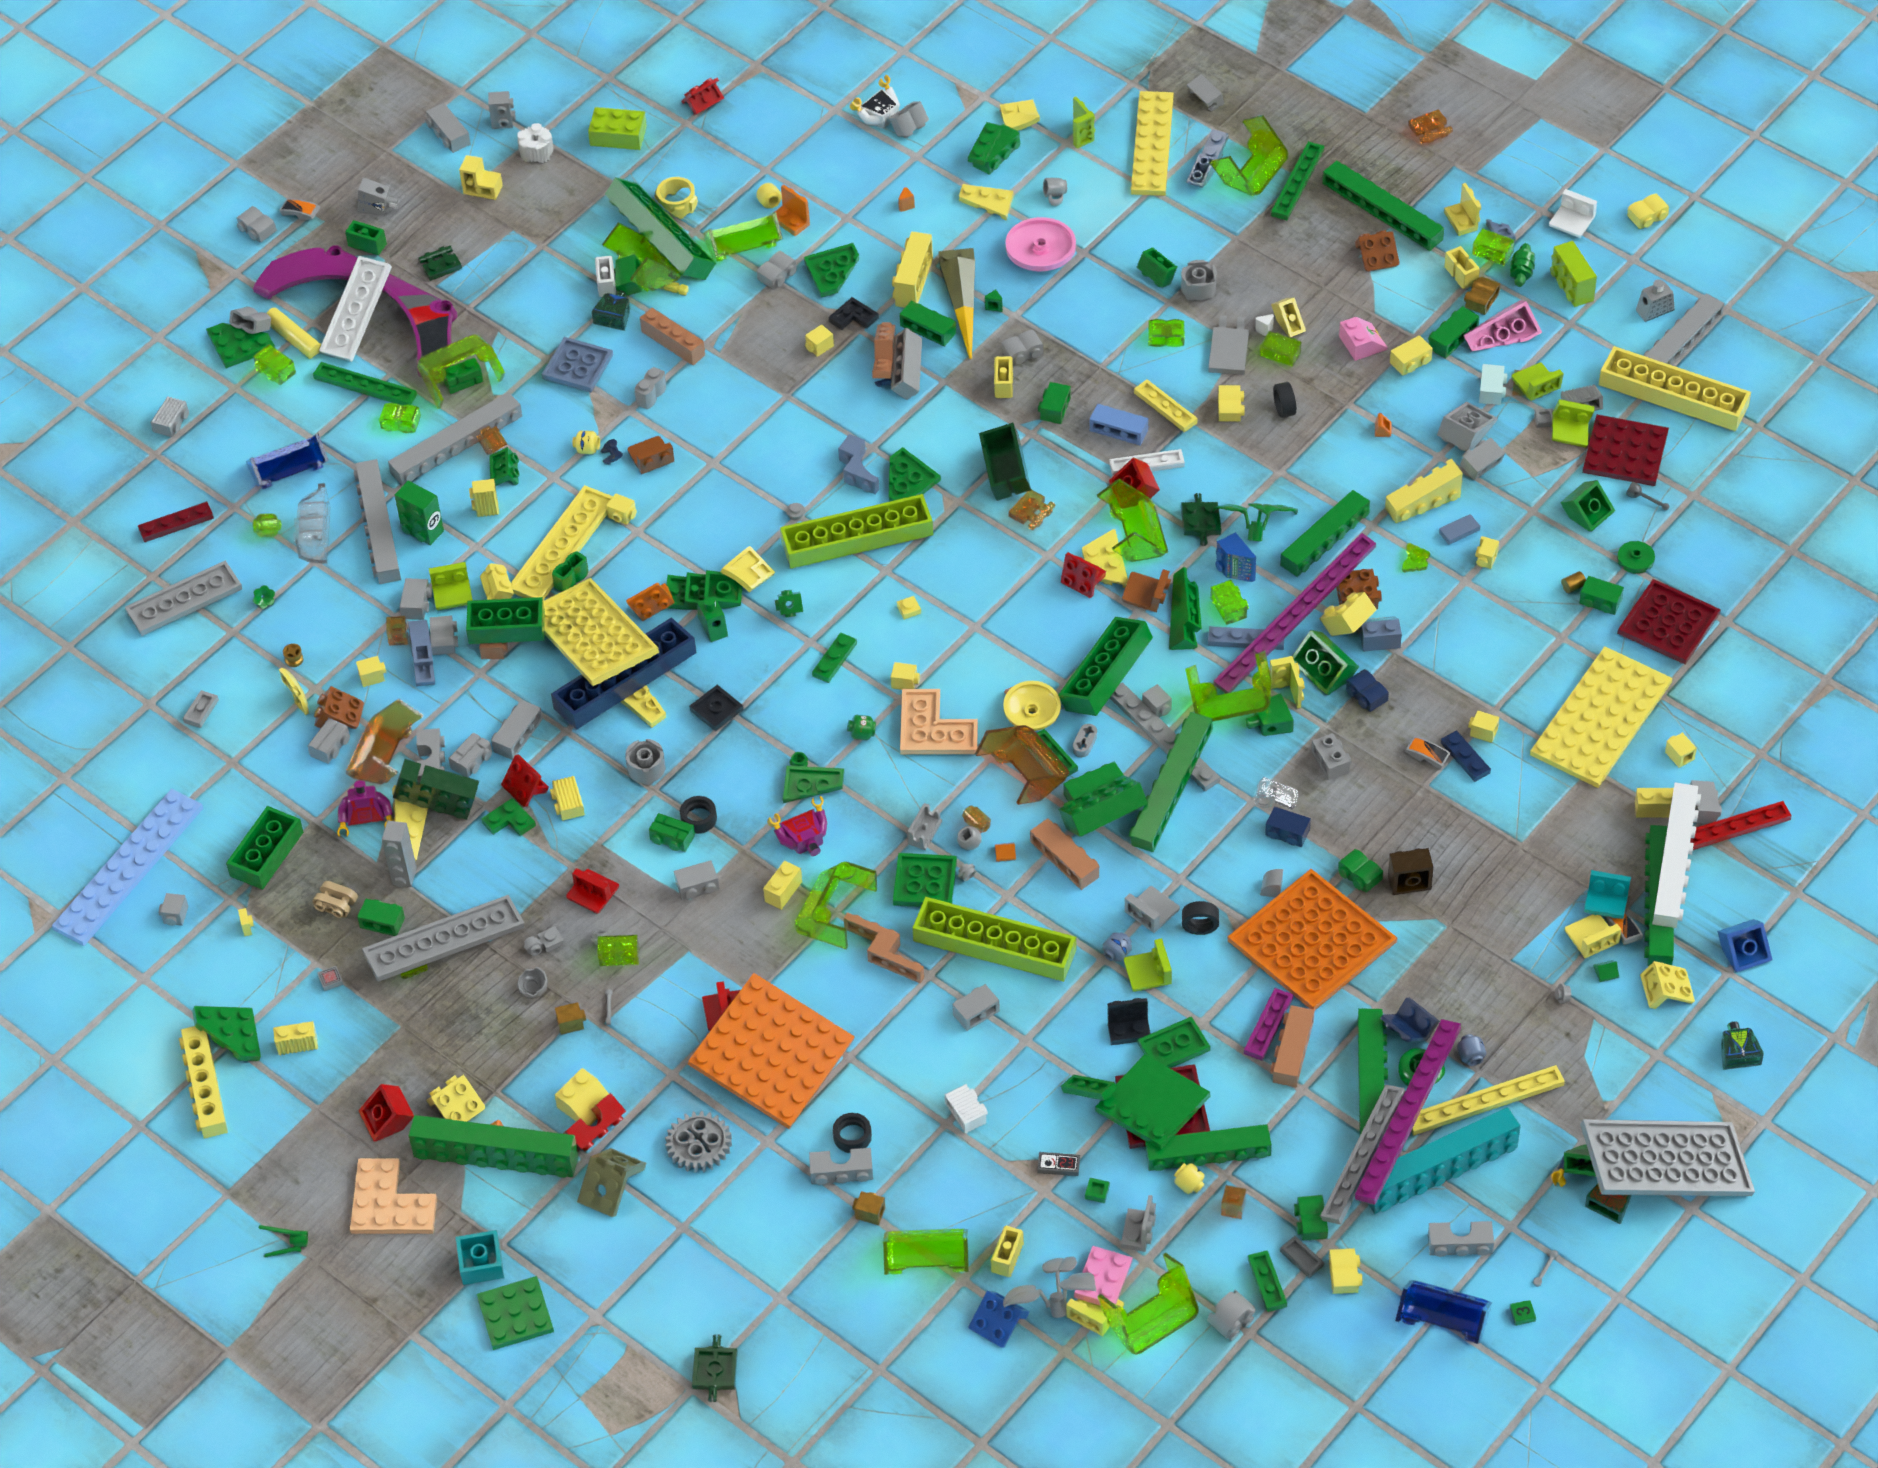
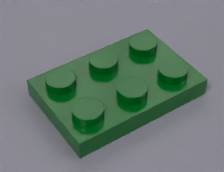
(1175, 1043)

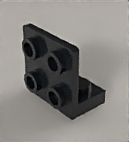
(1127, 1020)

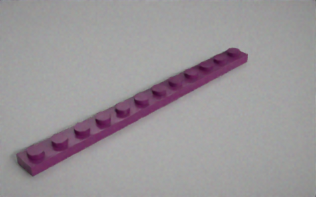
(1295, 612)
(1407, 1112)

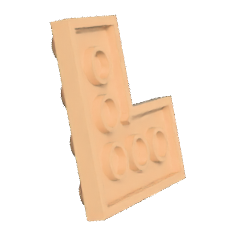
(928, 734)
(380, 1208)

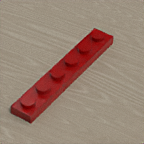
(1740, 824)

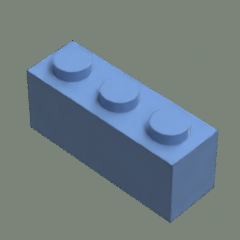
(1119, 424)

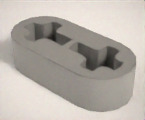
(1088, 741)

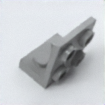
(1151, 908)
(1139, 1226)

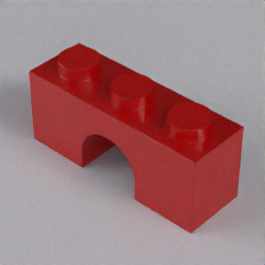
(607, 1112)

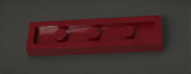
(175, 521)

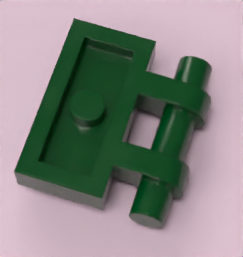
(442, 266)

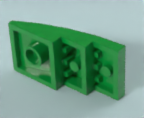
(696, 587)

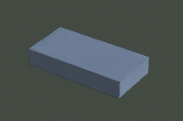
(1459, 529)

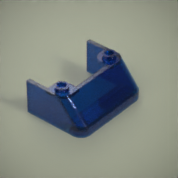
(287, 461)
(1444, 1308)

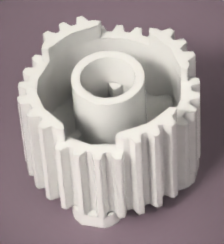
(535, 144)

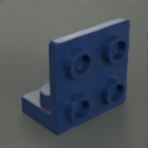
(1411, 1022)

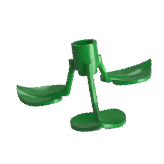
(1256, 528)

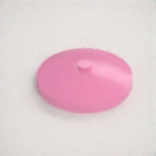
(1040, 244)

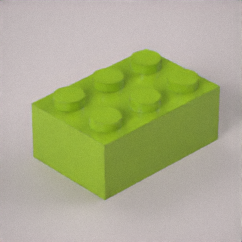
(617, 128)
(1573, 273)

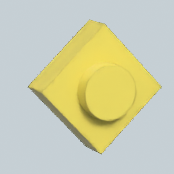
(908, 607)
(246, 922)

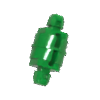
(1522, 265)

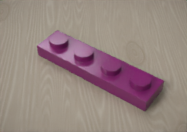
(1268, 1024)

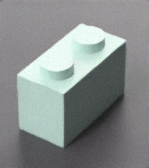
(1492, 384)

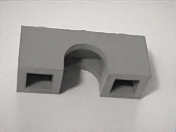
(430, 744)
(857, 1168)
(1444, 1242)

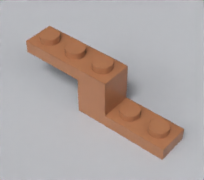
(884, 350)
(884, 947)

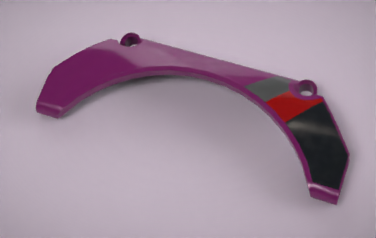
(426, 312)

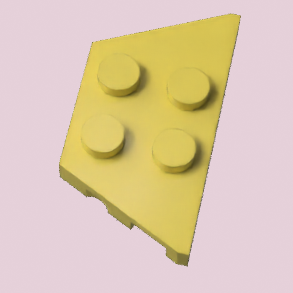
(1101, 554)

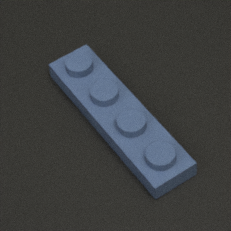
(1235, 637)

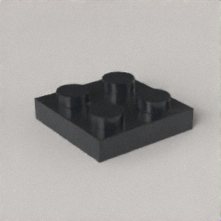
(716, 707)

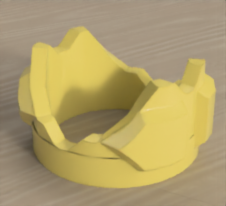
(672, 186)

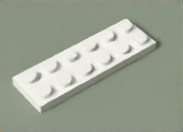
(355, 308)

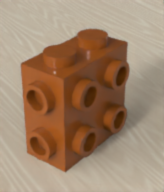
(1358, 582)

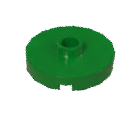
(1636, 557)

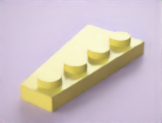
(645, 706)
(415, 820)

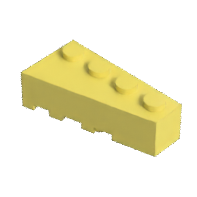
(1425, 493)

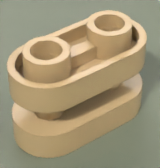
(335, 899)

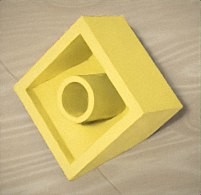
(580, 1096)

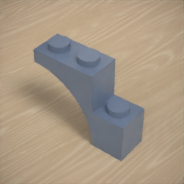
(854, 473)

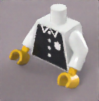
(879, 107)

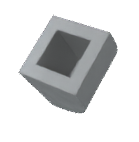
(1272, 883)

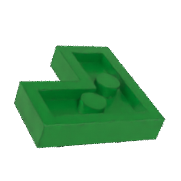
(509, 814)

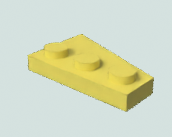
(990, 199)

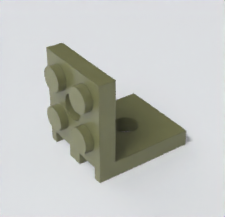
(611, 1170)

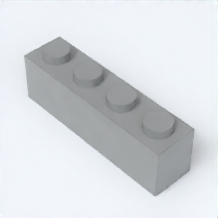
(906, 364)
(399, 853)

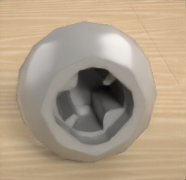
(969, 838)

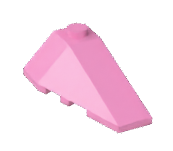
(1505, 328)

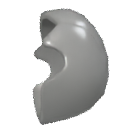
(532, 982)

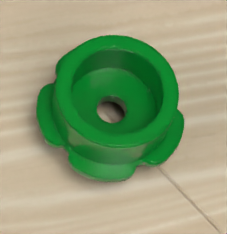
(799, 757)

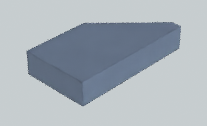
(1502, 229)

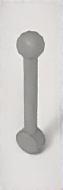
(608, 993)
(1538, 1280)

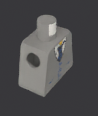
(374, 198)

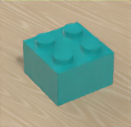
(479, 1257)

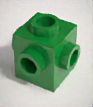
(796, 603)

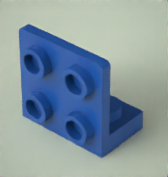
(994, 1320)

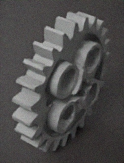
(712, 1131)

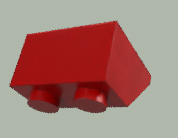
(1139, 476)
(386, 1112)

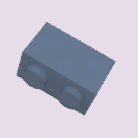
(1380, 634)

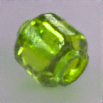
(266, 525)

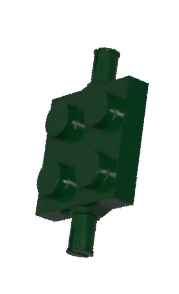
(1200, 519)
(714, 1368)

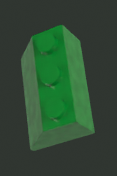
(1324, 662)

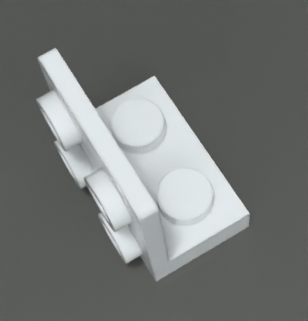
(1574, 213)

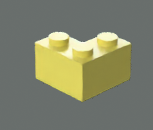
(479, 181)
(1348, 616)

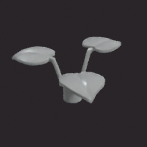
(1057, 1301)

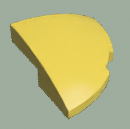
(298, 694)

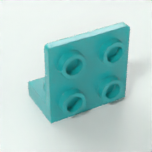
(1607, 894)

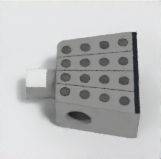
(1655, 301)

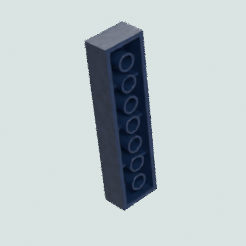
(581, 702)

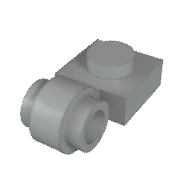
(548, 939)

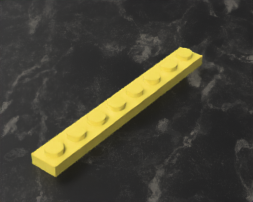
(1488, 1099)

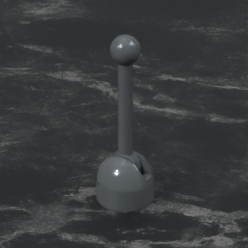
(1635, 491)

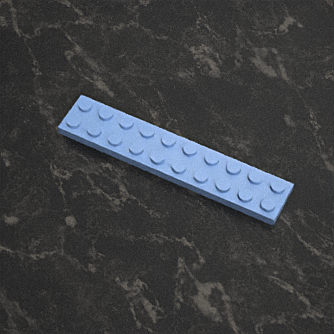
(127, 867)

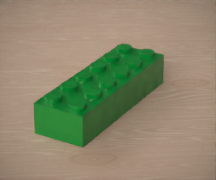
(1105, 666)

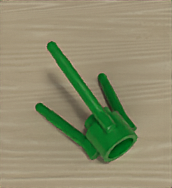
(297, 1238)

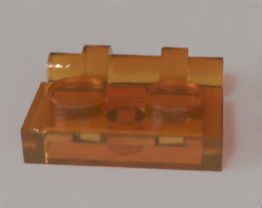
(1428, 122)
(1028, 505)

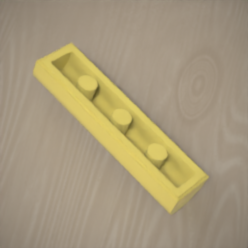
(293, 333)

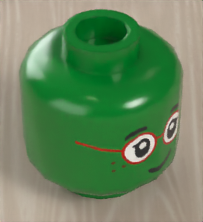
(861, 727)

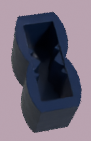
(1367, 690)

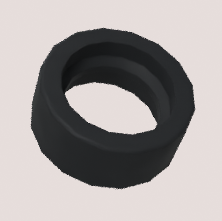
(1284, 399)
(699, 802)
(1200, 909)
(847, 1120)

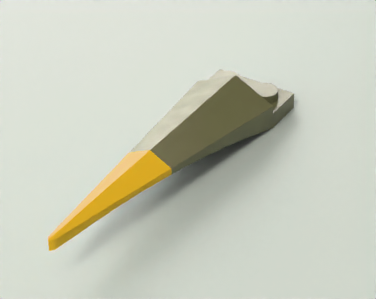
(959, 276)

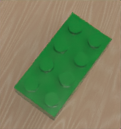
(505, 620)
(1102, 805)
(264, 847)

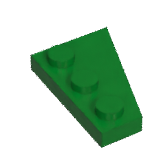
(811, 781)

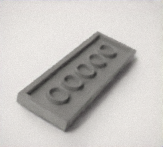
(183, 598)

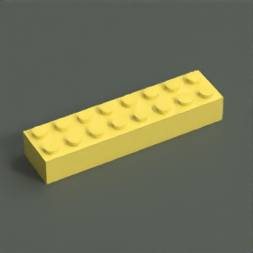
(1674, 388)

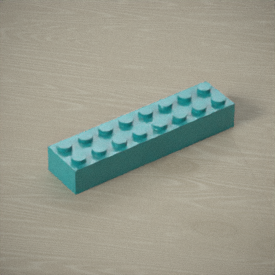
(1449, 1158)

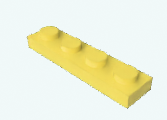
(1165, 405)

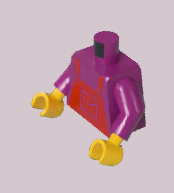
(362, 806)
(803, 831)

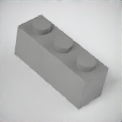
(447, 128)
(516, 729)

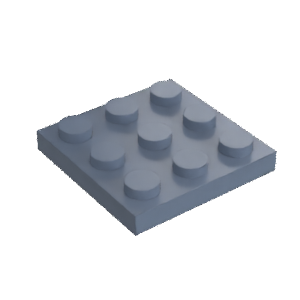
(577, 364)

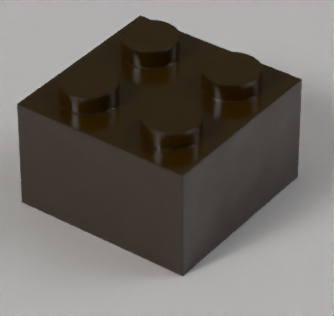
(1410, 871)

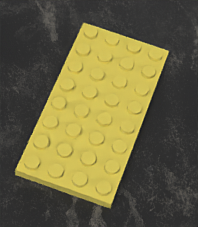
(594, 632)
(1601, 717)

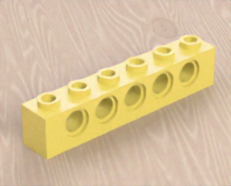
(211, 1124)

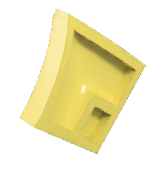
(1019, 114)
(748, 569)

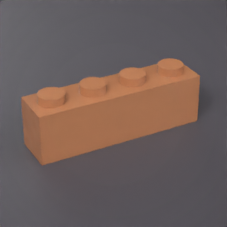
(672, 336)
(1064, 853)
(1293, 1046)

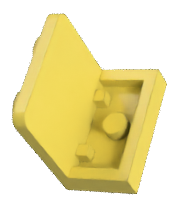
(456, 1100)

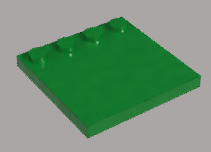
(1153, 1101)

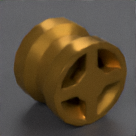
(295, 651)

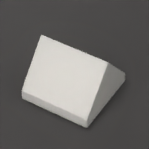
(1264, 324)

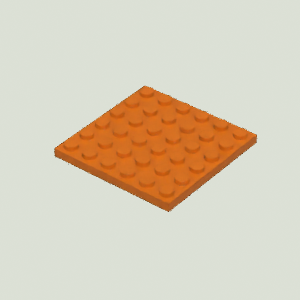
(1312, 939)
(771, 1050)

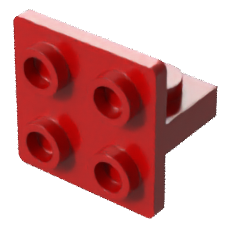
(703, 96)
(1081, 574)
(523, 781)
(591, 890)
(717, 1004)

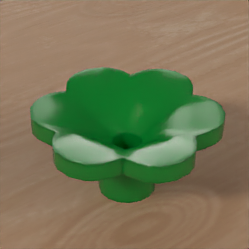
(267, 598)

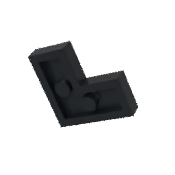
(852, 311)

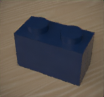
(1287, 826)

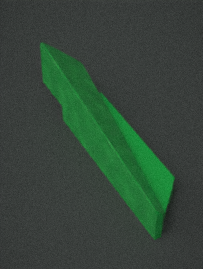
(1184, 612)

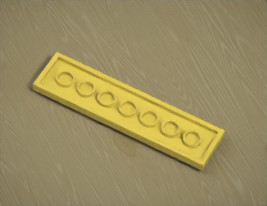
(1152, 143)
(564, 538)

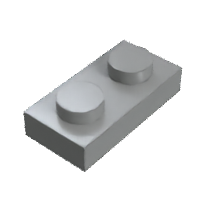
(200, 709)

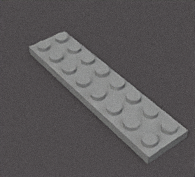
(443, 938)

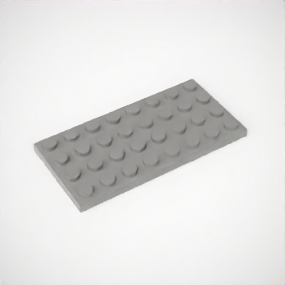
(1667, 1158)

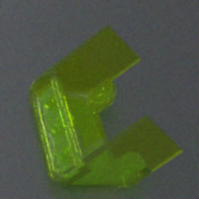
(1266, 159)
(743, 237)
(654, 268)
(432, 365)
(1139, 519)
(1233, 704)
(815, 917)
(926, 1249)
(1159, 1315)

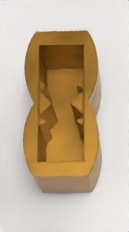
(1482, 295)

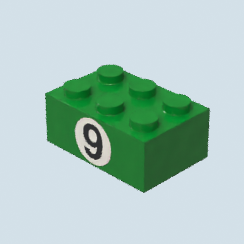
(419, 512)

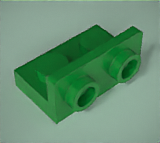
(504, 466)

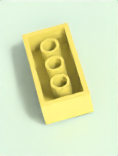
(913, 269)

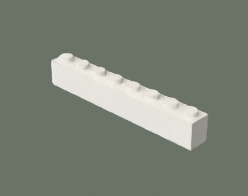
(1675, 855)

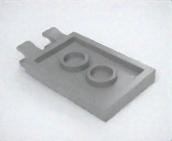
(1229, 348)

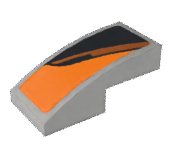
(302, 209)
(1427, 750)
(1629, 929)

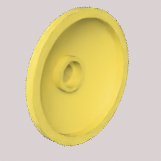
(1032, 697)

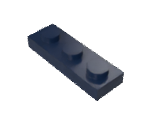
(1465, 756)

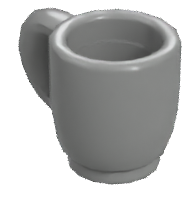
(1054, 187)

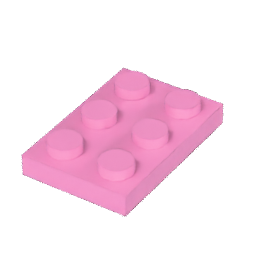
(1109, 1273)

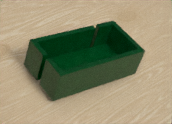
(1004, 461)
(436, 790)

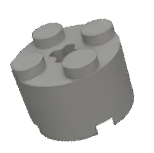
(1199, 280)
(645, 761)
(1231, 1314)

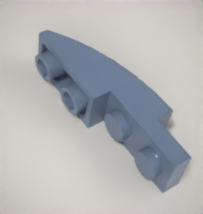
(1213, 150)
(421, 652)

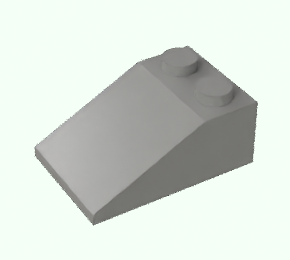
(1466, 426)

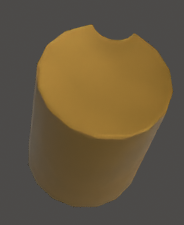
(1573, 582)

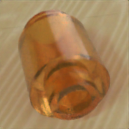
(975, 817)

